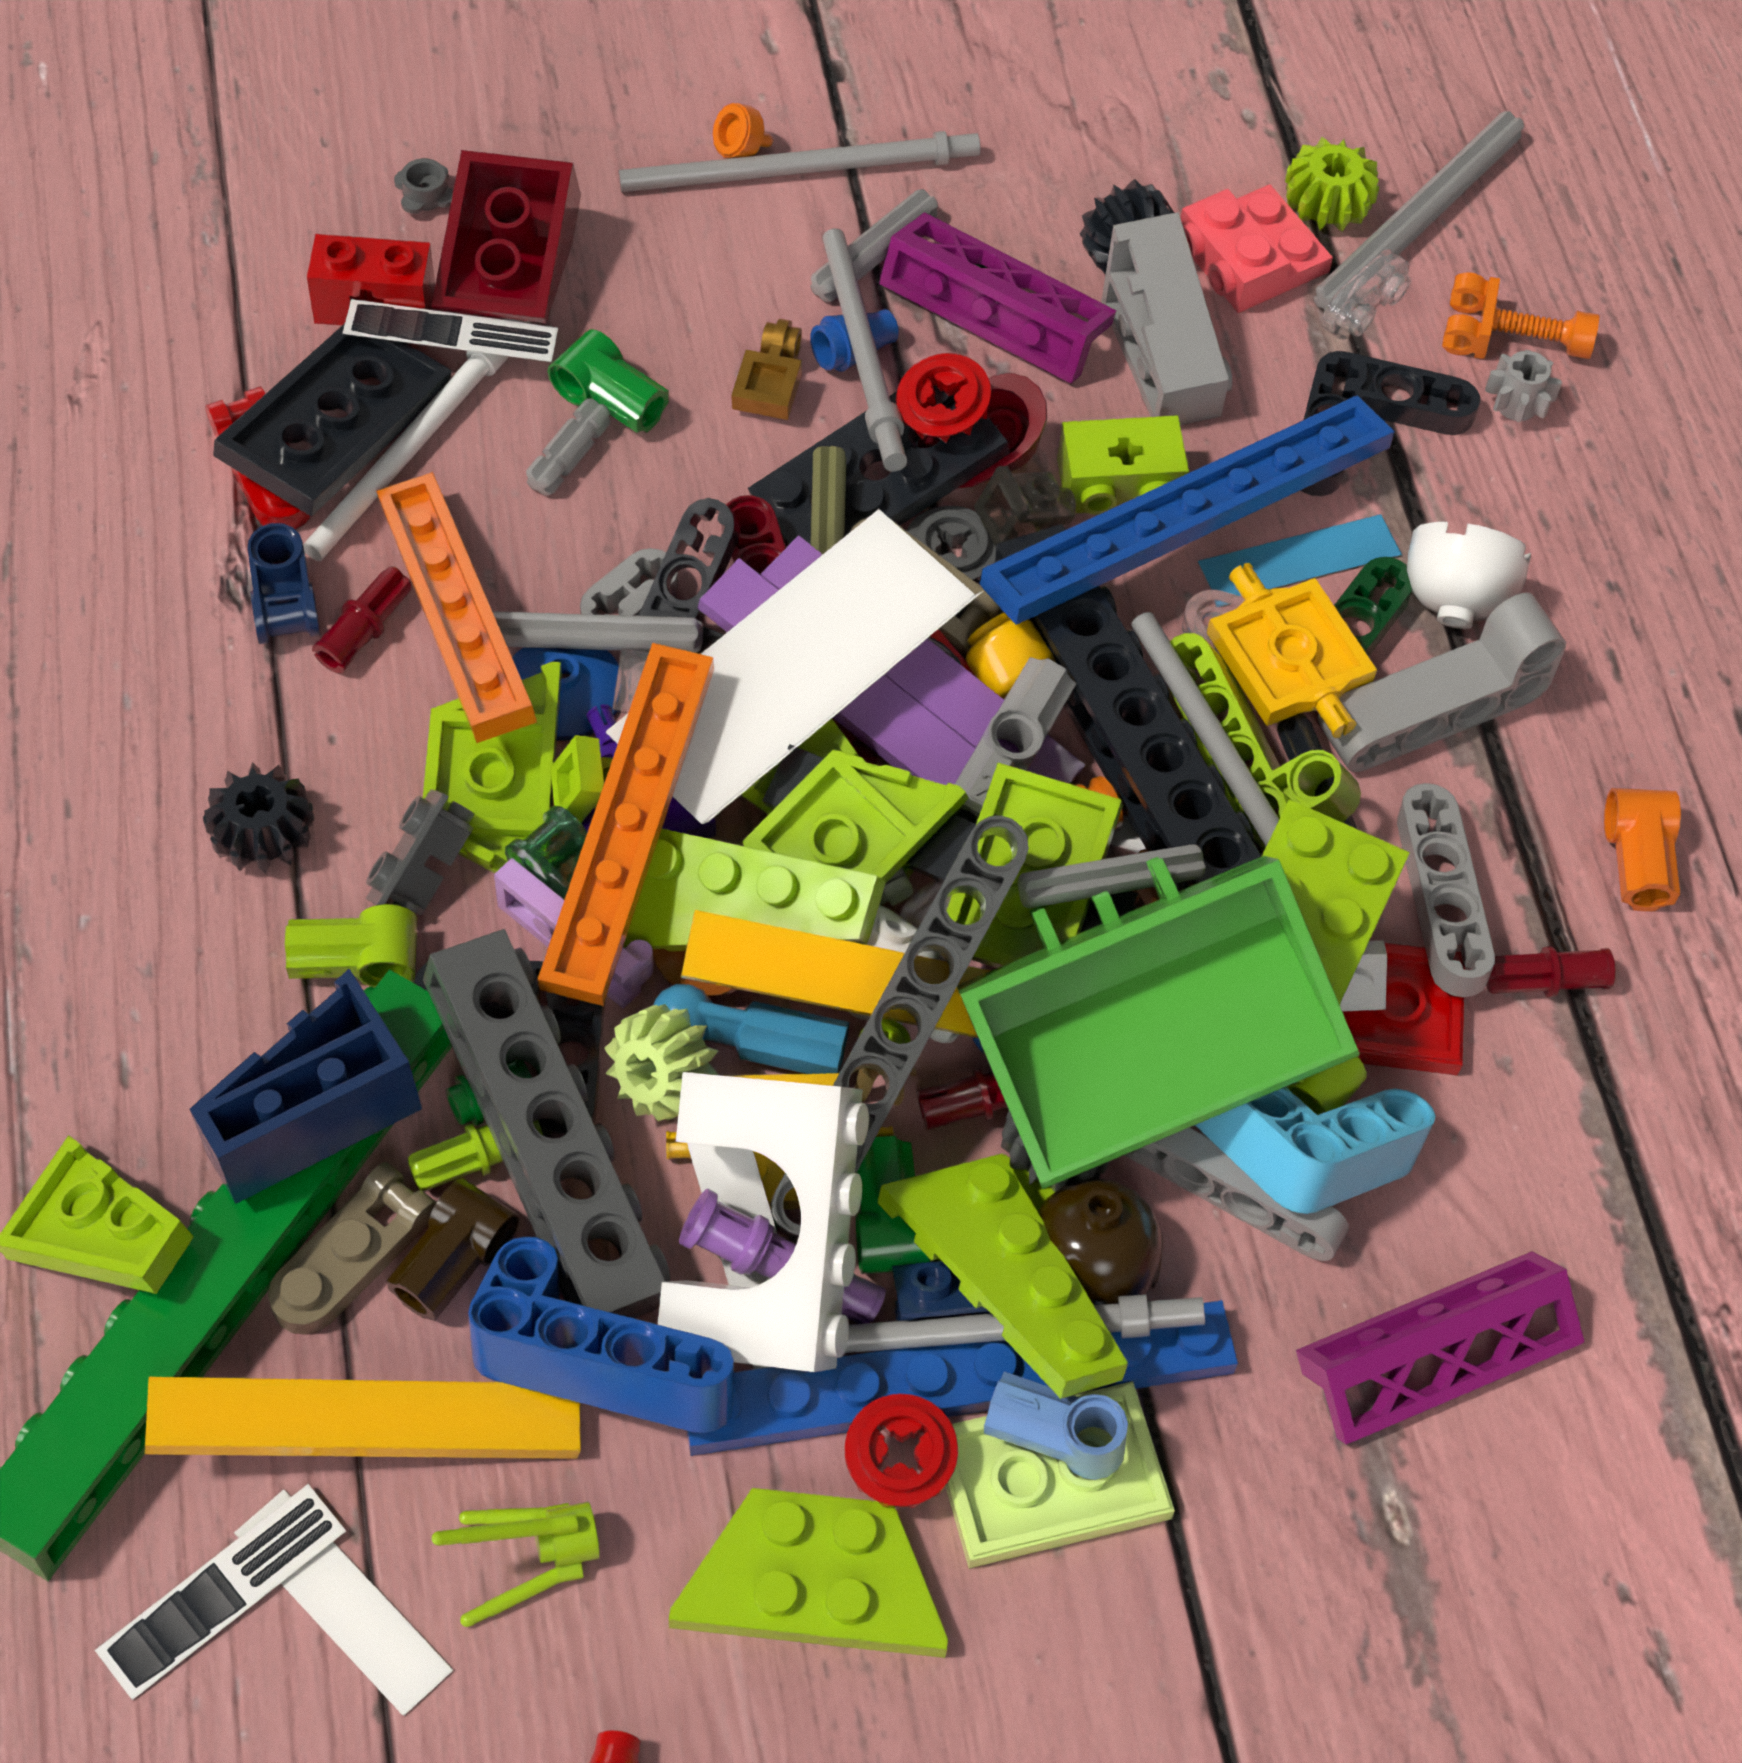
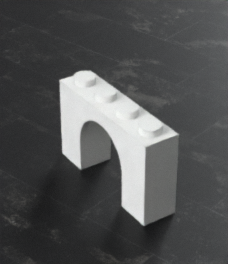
(814, 1139)

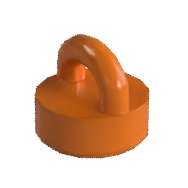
(739, 131)

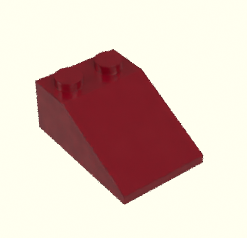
(507, 236)

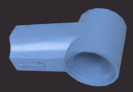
(1042, 1422)

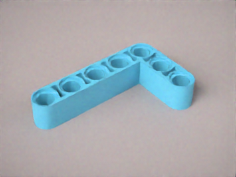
(1327, 1157)

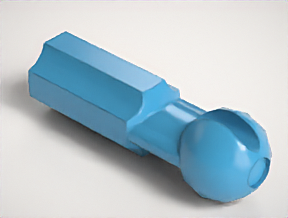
(765, 1031)

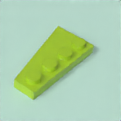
(750, 886)
(1003, 1256)

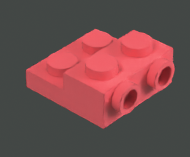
(1252, 246)

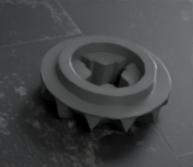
(954, 527)

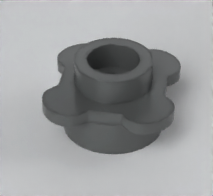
(423, 186)

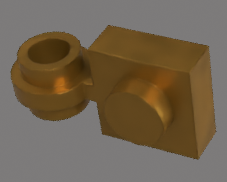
(772, 376)

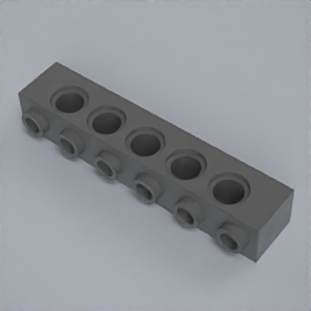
(494, 971)

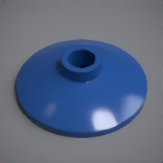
(589, 685)

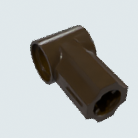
(461, 1234)

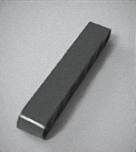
(924, 1000)

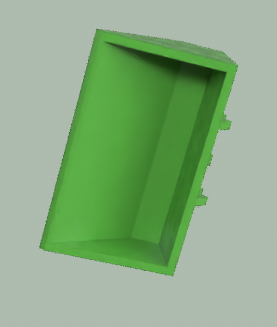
(1157, 1017)

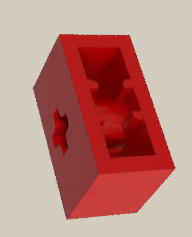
(367, 271)

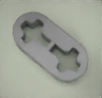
(622, 585)

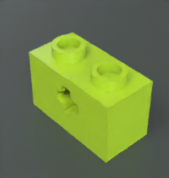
(1119, 459)

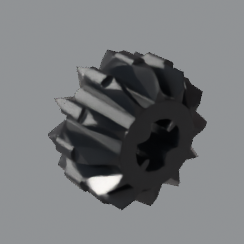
(1119, 207)
(259, 818)

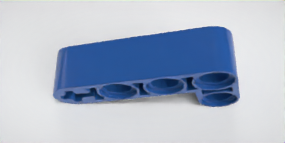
(591, 1355)

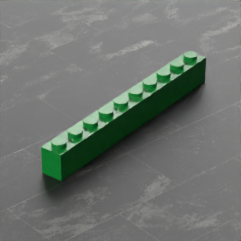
(96, 1426)

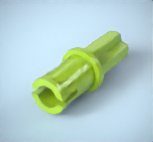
(456, 1157)

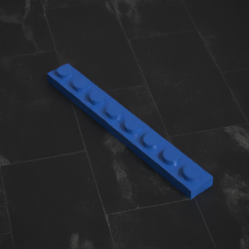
(1184, 509)
(957, 1378)

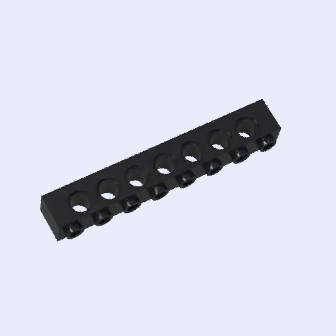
(1135, 731)

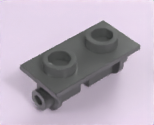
(427, 832)

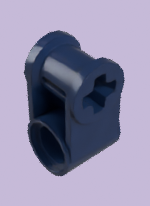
(281, 592)

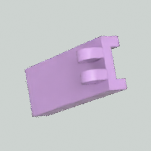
(538, 910)

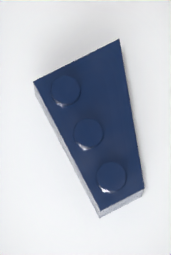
(307, 1095)

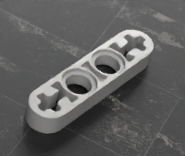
(1451, 887)
(1210, 1174)

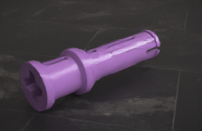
(755, 1247)

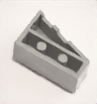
(1165, 320)

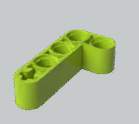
(1291, 781)

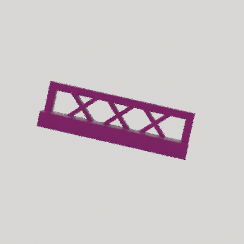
(992, 299)
(1435, 1322)

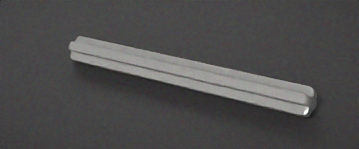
(1428, 202)

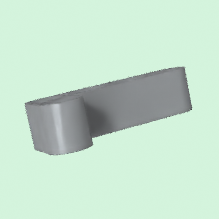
(1453, 690)

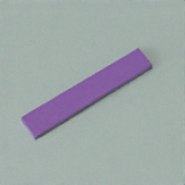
(940, 682)
(880, 716)

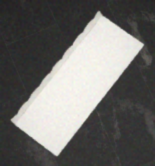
(810, 657)

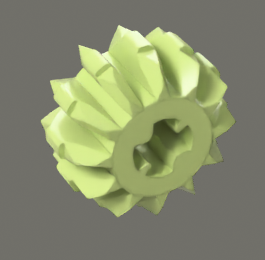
(652, 1055)

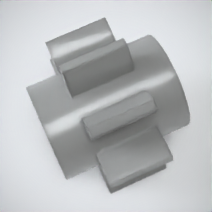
(1523, 385)

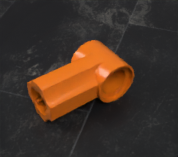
(1645, 834)

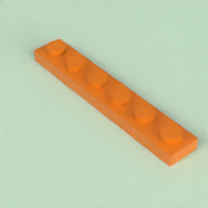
(456, 608)
(626, 825)

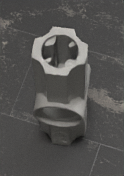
(1021, 719)

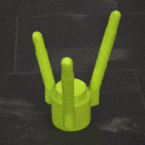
(561, 1535)

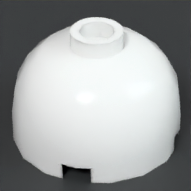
(1465, 573)

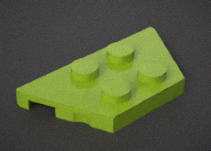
(499, 778)
(857, 816)
(813, 1576)

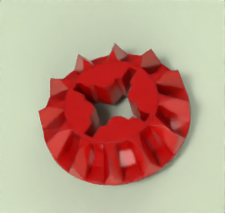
(953, 375)
(903, 1418)

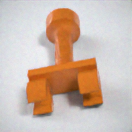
(1468, 336)

